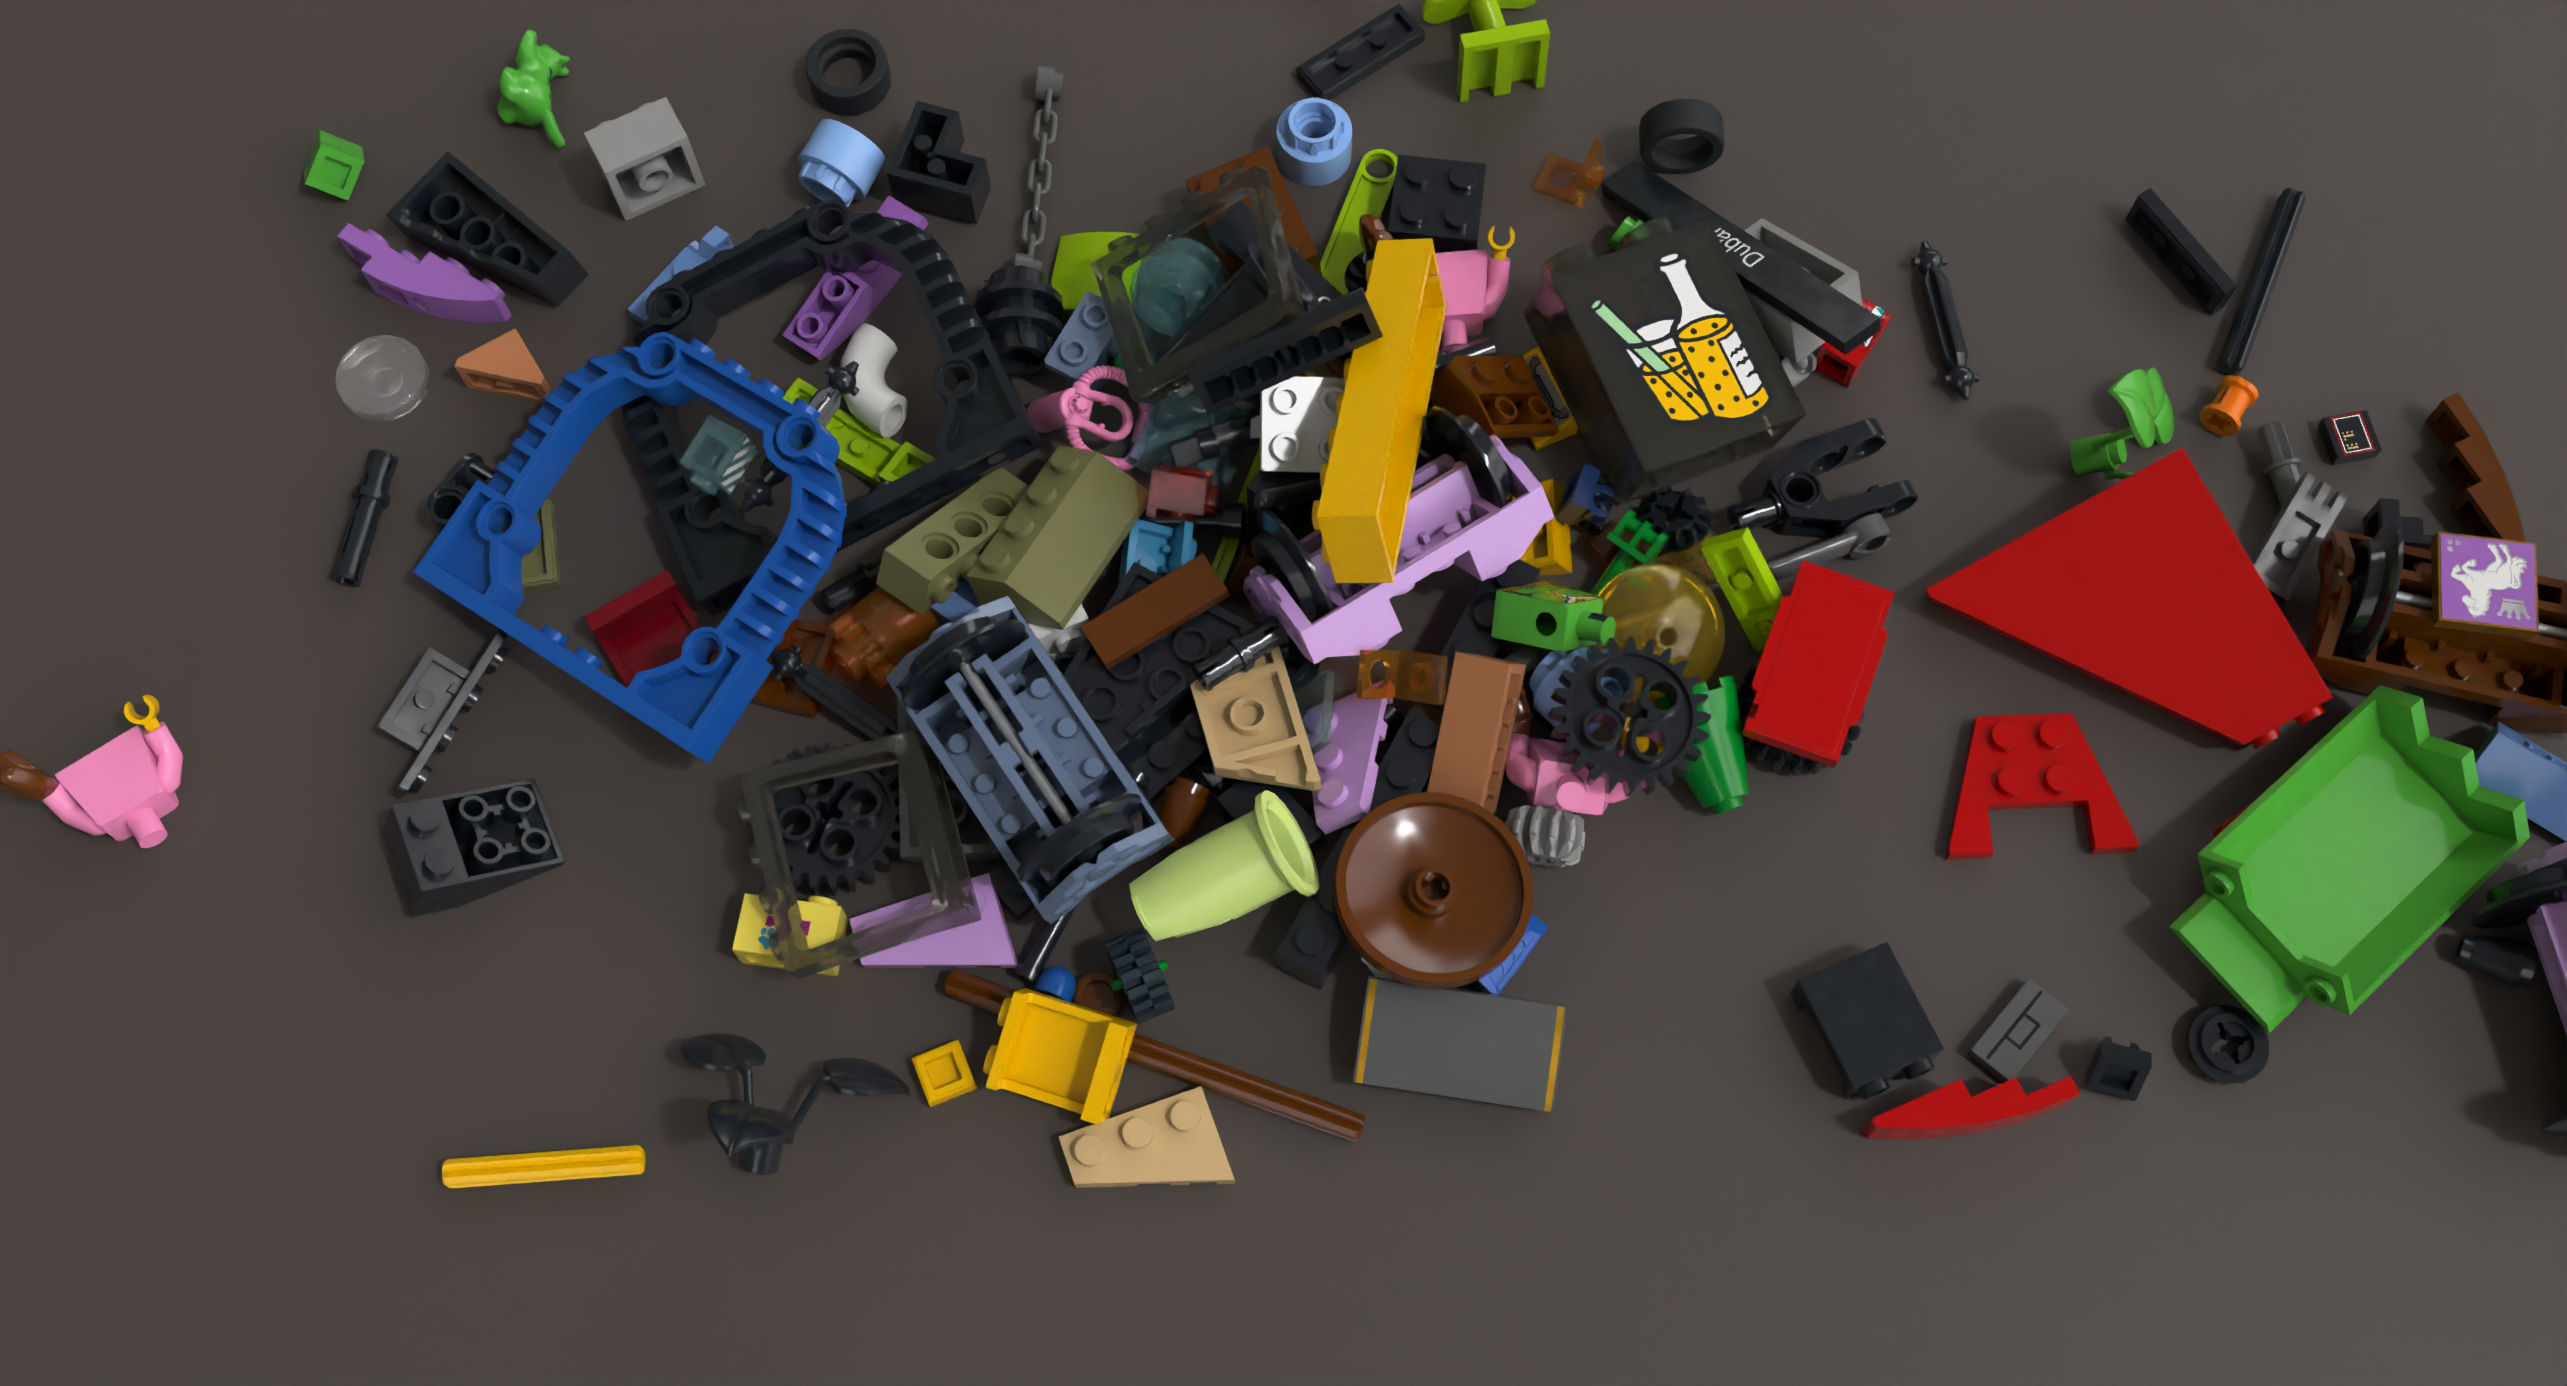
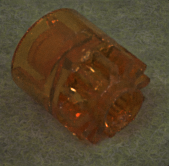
(879, 635)

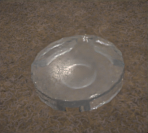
(382, 378)

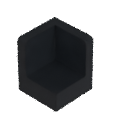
(2388, 511)

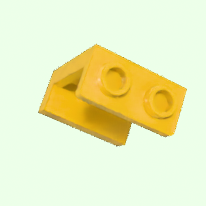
(1059, 1053)

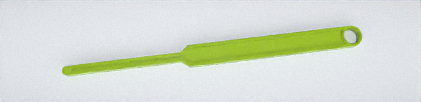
(1365, 196)

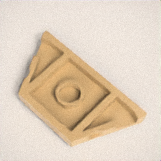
(1257, 727)

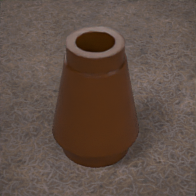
(1182, 809)

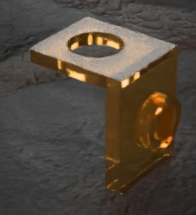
(1586, 176)
(1407, 675)

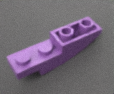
(427, 285)
(846, 298)

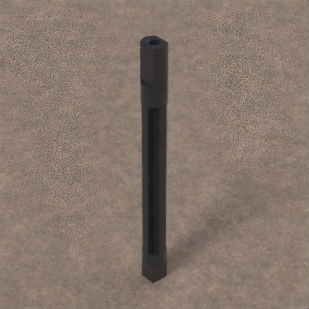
(1235, 432)

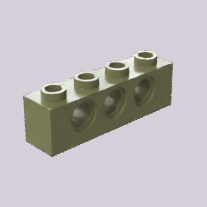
(942, 549)

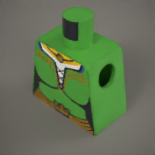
(1550, 617)

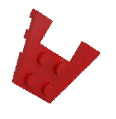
(2033, 765)

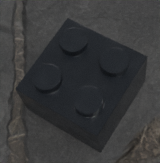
(1437, 202)

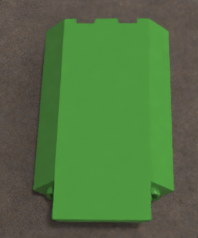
(2348, 862)

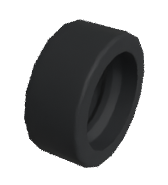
(844, 44)
(1677, 118)

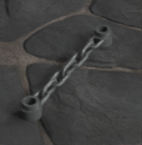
(1047, 87)

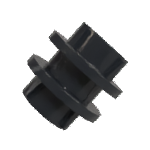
(1020, 316)

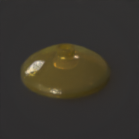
(1664, 597)

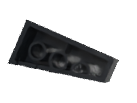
(479, 227)

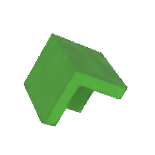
(333, 165)

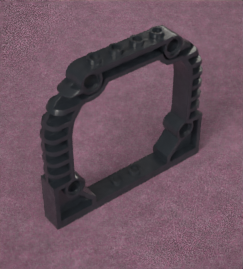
(981, 424)

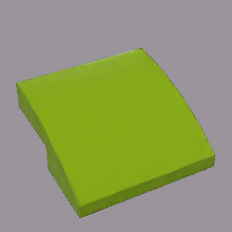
(1073, 267)

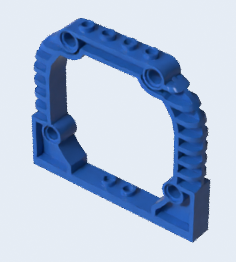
(495, 525)

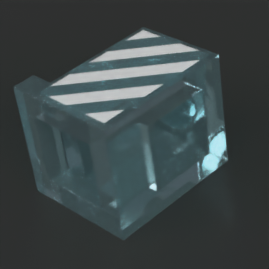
(719, 456)

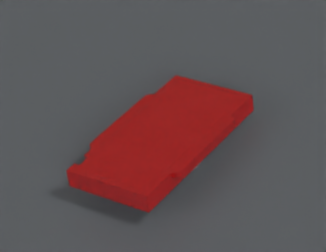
(1818, 663)

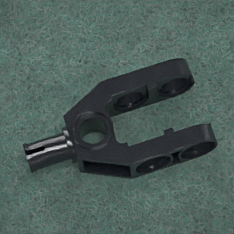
(1798, 476)

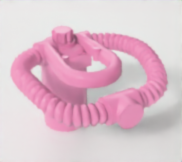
(1073, 408)

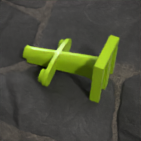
(1494, 52)

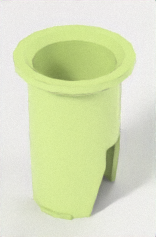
(1227, 872)

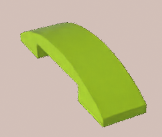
(860, 448)

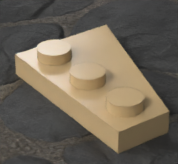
(1150, 1145)

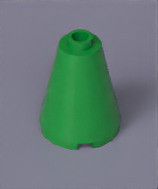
(1720, 772)

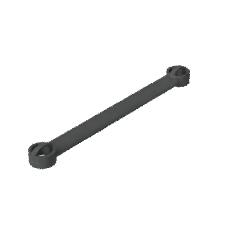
(1860, 539)

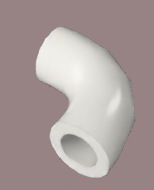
(875, 402)

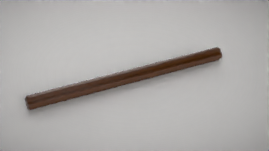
(1192, 1068)

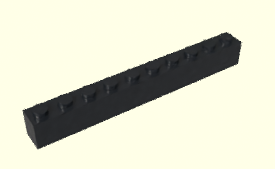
(1316, 933)

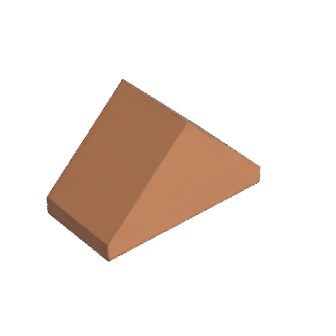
(504, 369)

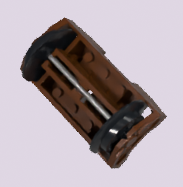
(2383, 605)

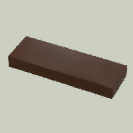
(1154, 611)

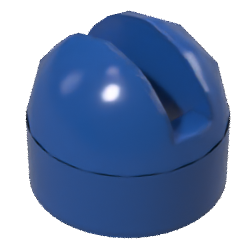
(1057, 982)

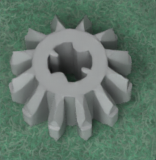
(1548, 834)

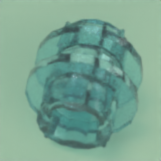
(1175, 284)

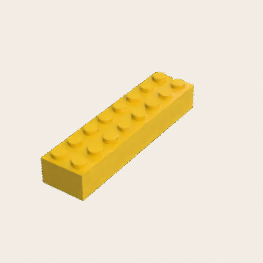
(1382, 416)

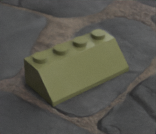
(1059, 537)

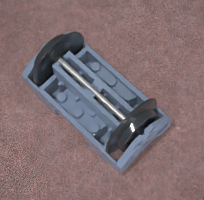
(993, 701)

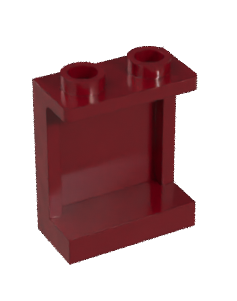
(644, 626)

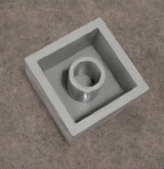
(645, 158)

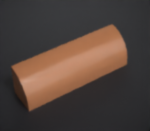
(1476, 728)

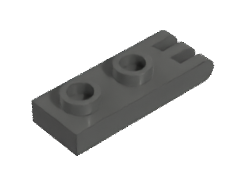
(2296, 536)

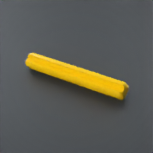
(543, 1166)

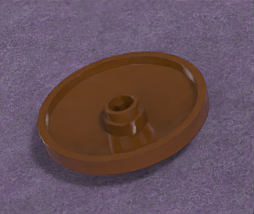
(1433, 890)

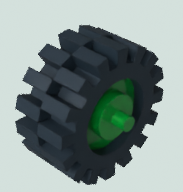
(1139, 975)

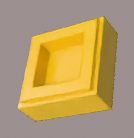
(944, 1073)

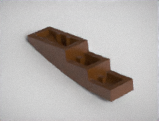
(2474, 471)

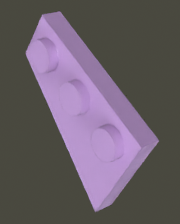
(1348, 762)
(965, 946)

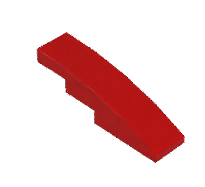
(1955, 1113)

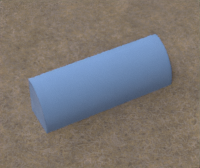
(2527, 772)

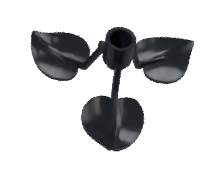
(761, 1131)

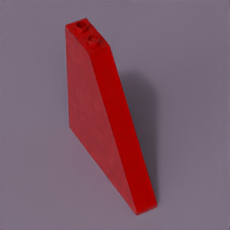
(2152, 602)

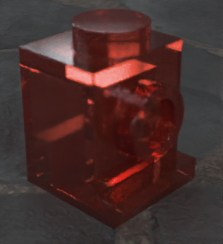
(1181, 492)

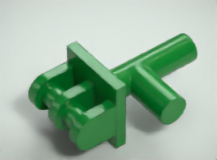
(1630, 549)

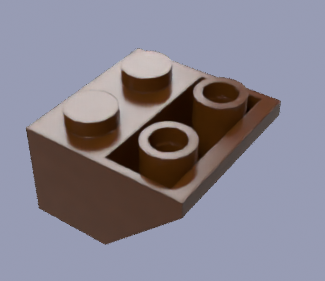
(1495, 394)

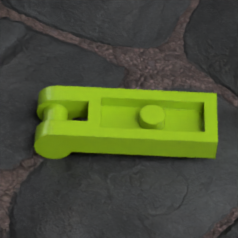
(1745, 582)

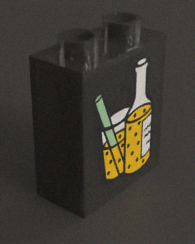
(1661, 357)

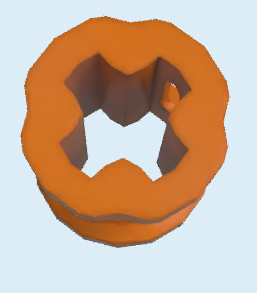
(2228, 406)

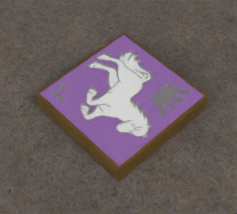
(2484, 585)

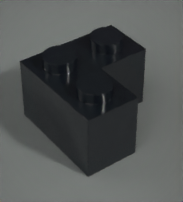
(933, 172)

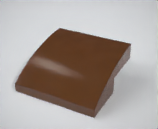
(785, 695)

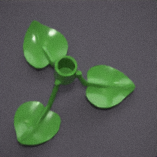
(2149, 418)

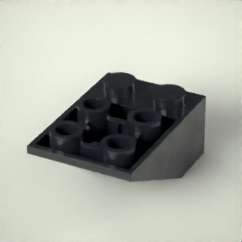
(469, 844)

